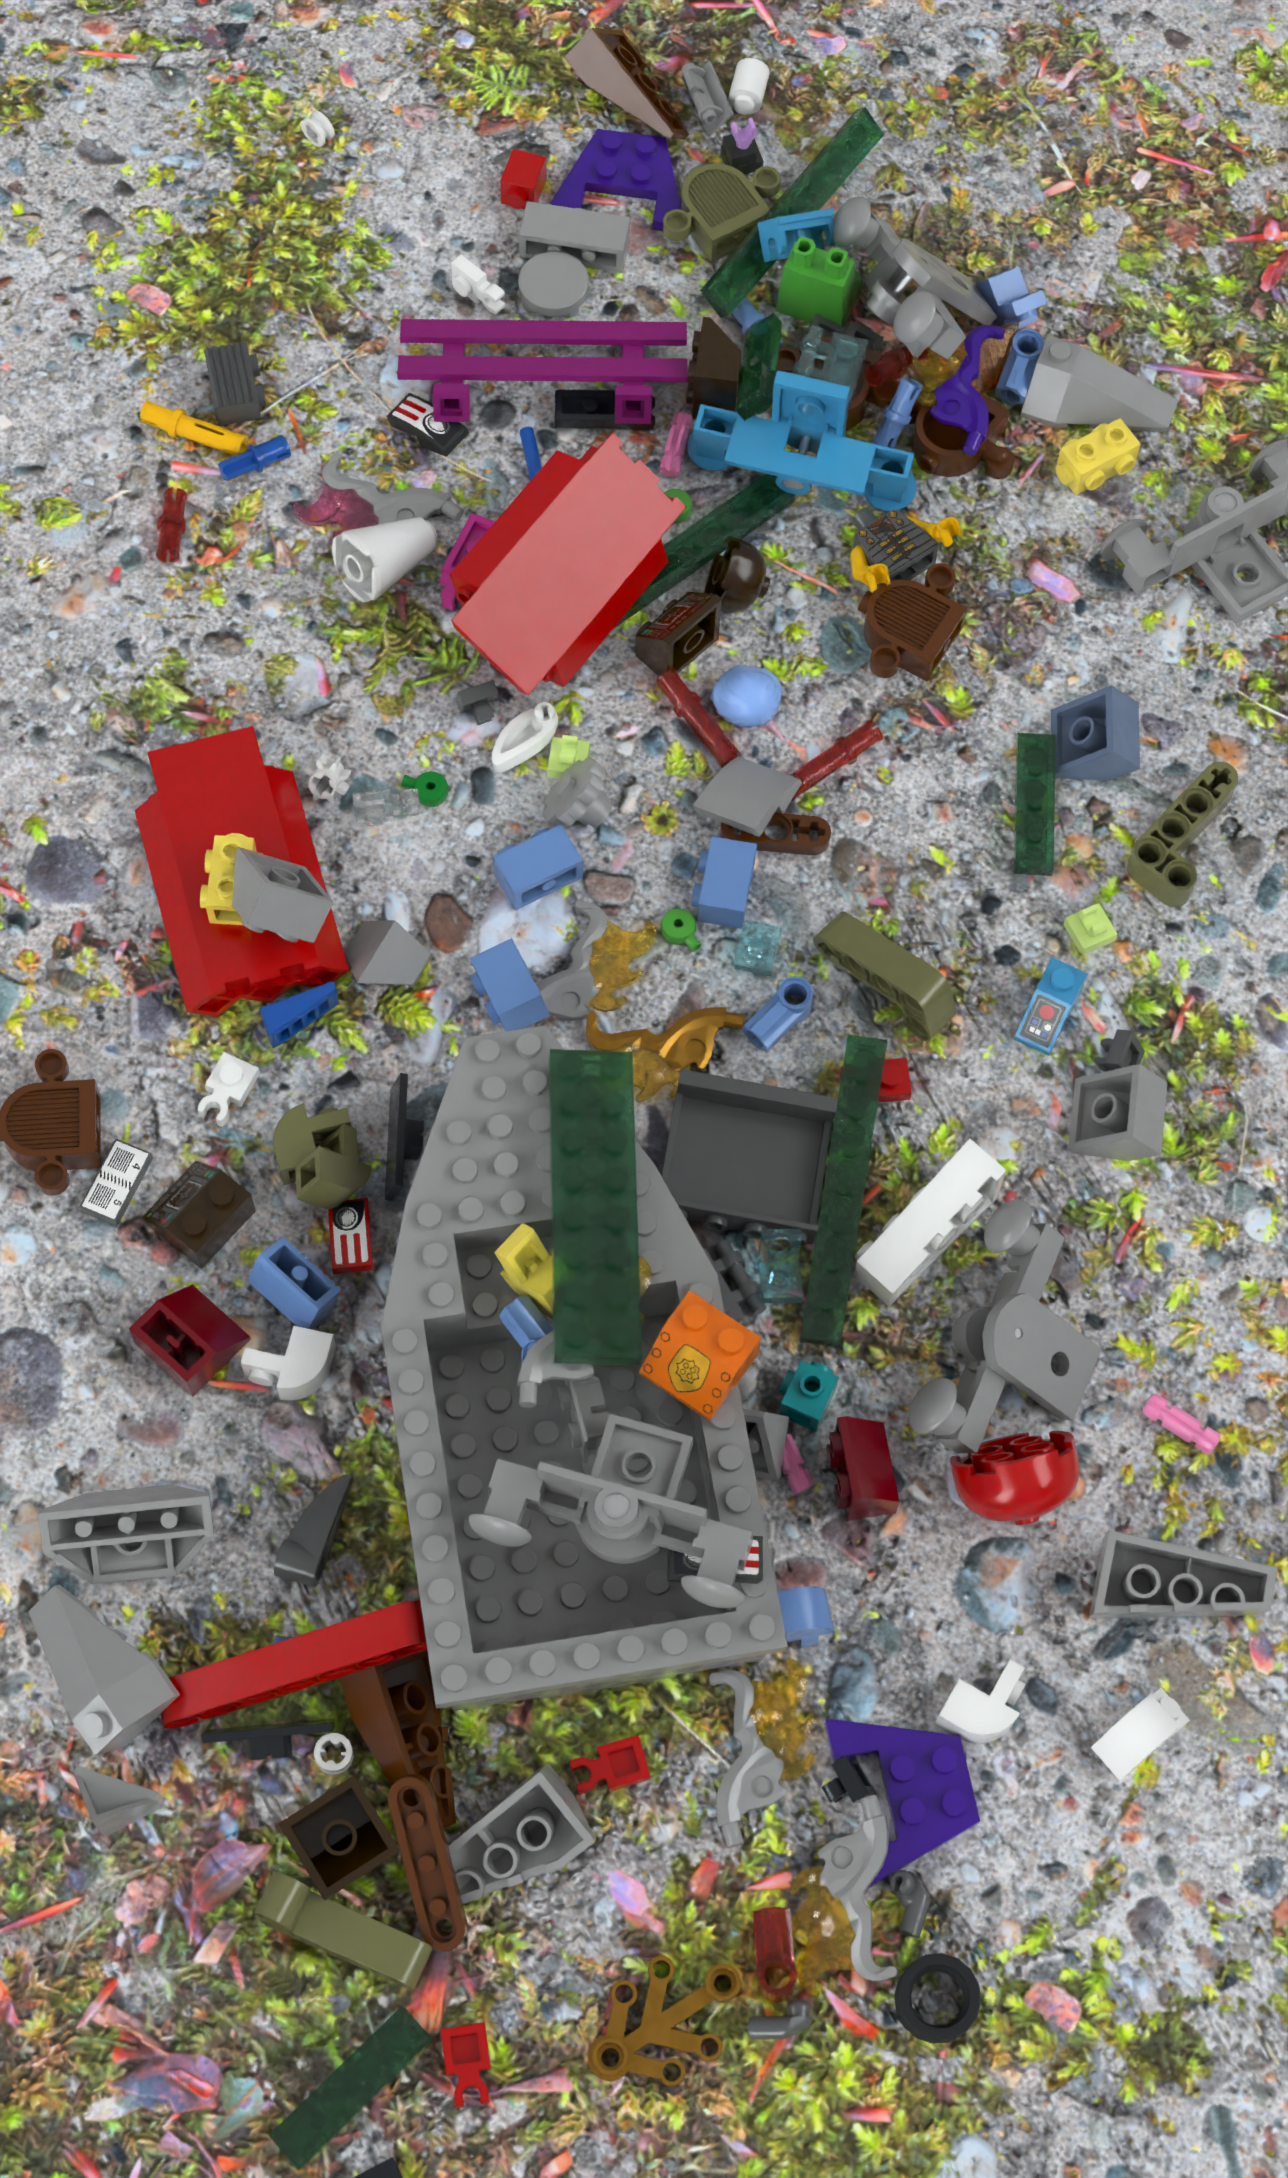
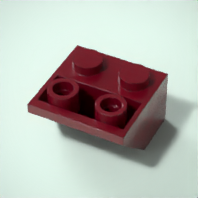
(188, 1337)
(863, 1468)

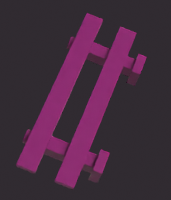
(452, 396)

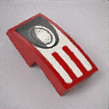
(350, 1237)

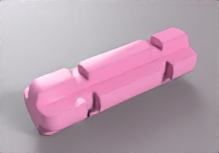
(676, 444)
(1181, 1424)
(798, 1477)

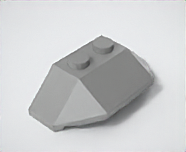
(127, 1532)

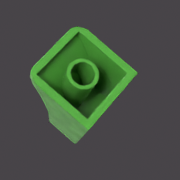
(818, 283)

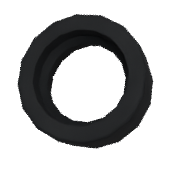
(965, 1979)

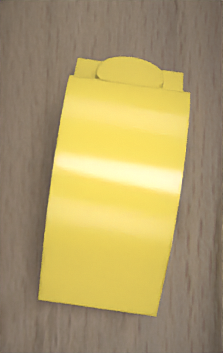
(528, 1267)

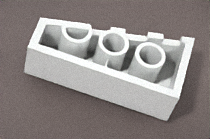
(929, 1223)

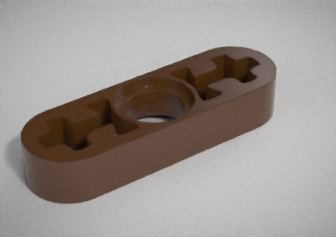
(786, 844)

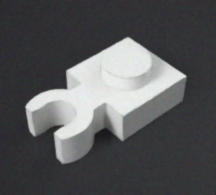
(473, 283)
(228, 1083)

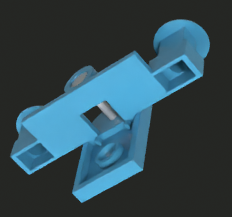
(812, 419)

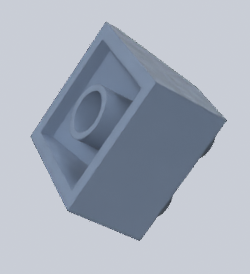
(1096, 736)

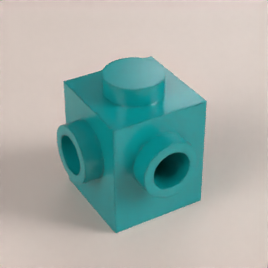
(807, 1393)

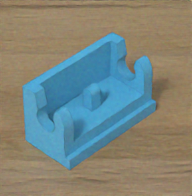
(781, 233)

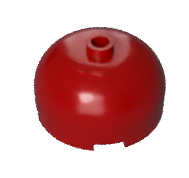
(1018, 1476)

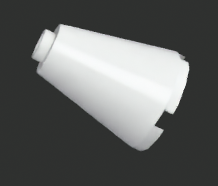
(381, 554)

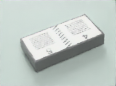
(116, 1182)

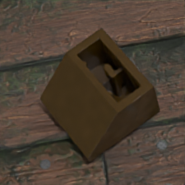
(713, 369)

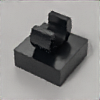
(850, 1781)

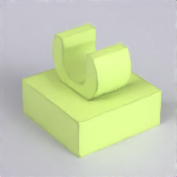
(565, 753)
(1090, 929)

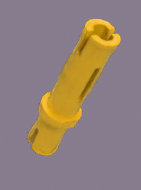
(178, 424)

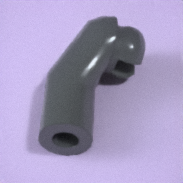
(913, 1899)
(781, 2026)

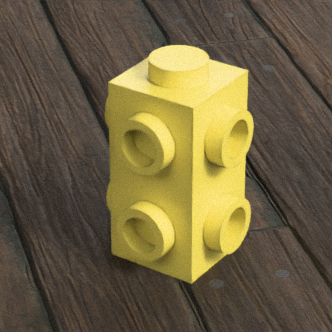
(1097, 456)
(219, 863)

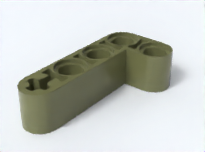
(1187, 826)
(891, 971)
(342, 1932)

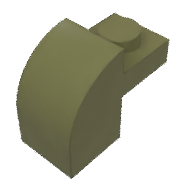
(299, 1135)
(332, 1170)

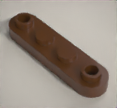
(427, 1862)

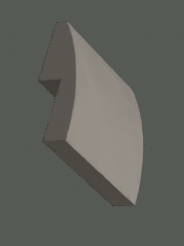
(746, 795)

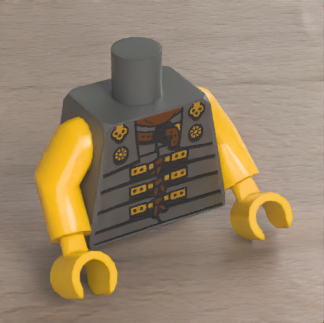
(896, 546)

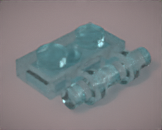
(842, 358)

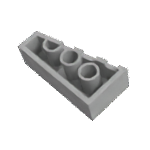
(1169, 1580)

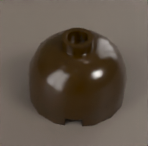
(737, 576)

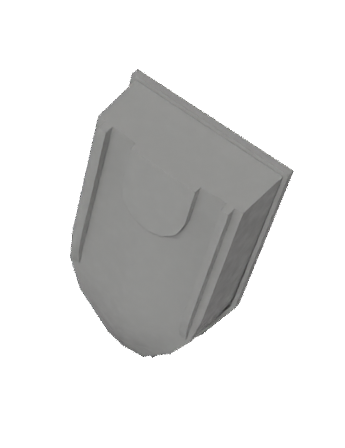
(547, 1611)

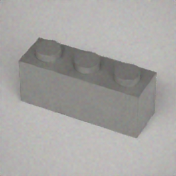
(590, 236)

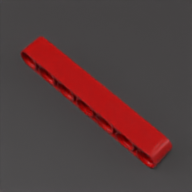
(296, 1664)

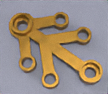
(657, 2026)

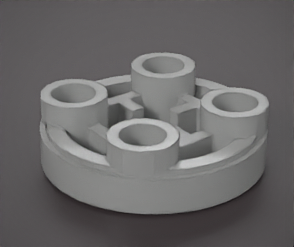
(553, 284)

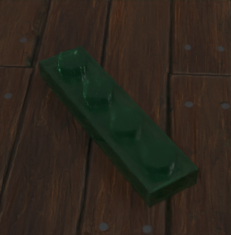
(758, 367)
(1034, 804)
(350, 2088)

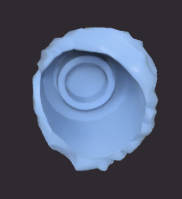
(747, 696)

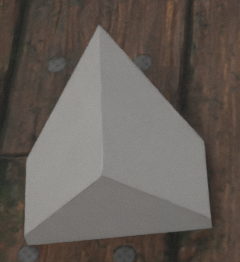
(386, 954)
(767, 1442)
(114, 1801)

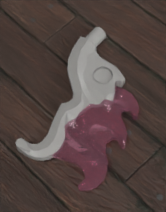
(360, 505)

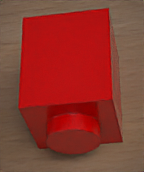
(523, 179)

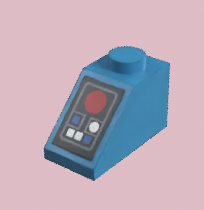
(1050, 1006)

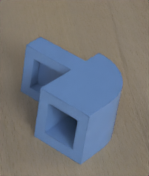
(1010, 298)
(805, 1614)

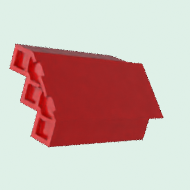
(220, 790)

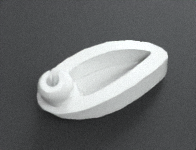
(524, 737)

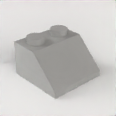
(278, 896)
(1118, 1114)

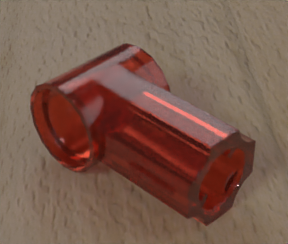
(774, 1950)

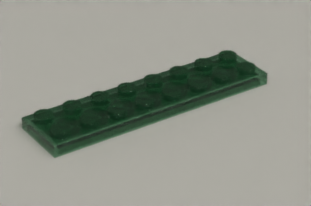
(594, 1208)

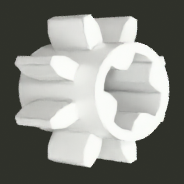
(319, 786)

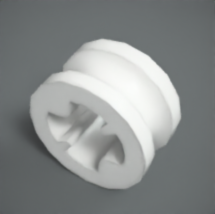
(317, 128)
(330, 1766)

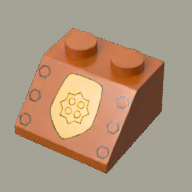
(700, 1355)

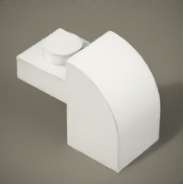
(300, 1370)
(980, 1716)
(1140, 1733)

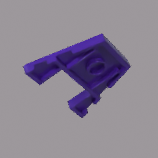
(623, 167)
(923, 1784)

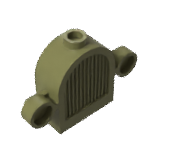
(720, 207)

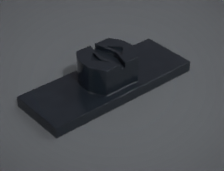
(403, 1137)
(269, 1738)

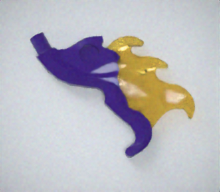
(951, 390)

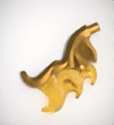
(662, 1056)

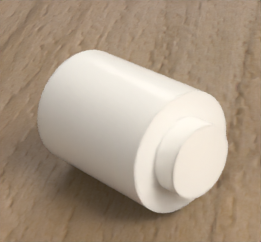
(748, 86)

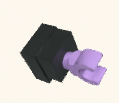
(741, 148)

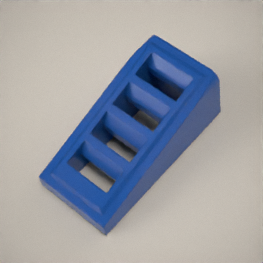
(296, 1012)

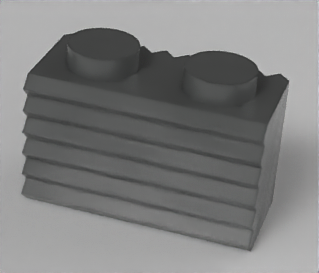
(233, 384)

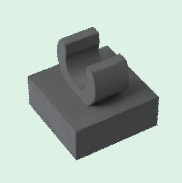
(478, 700)
(1122, 1051)

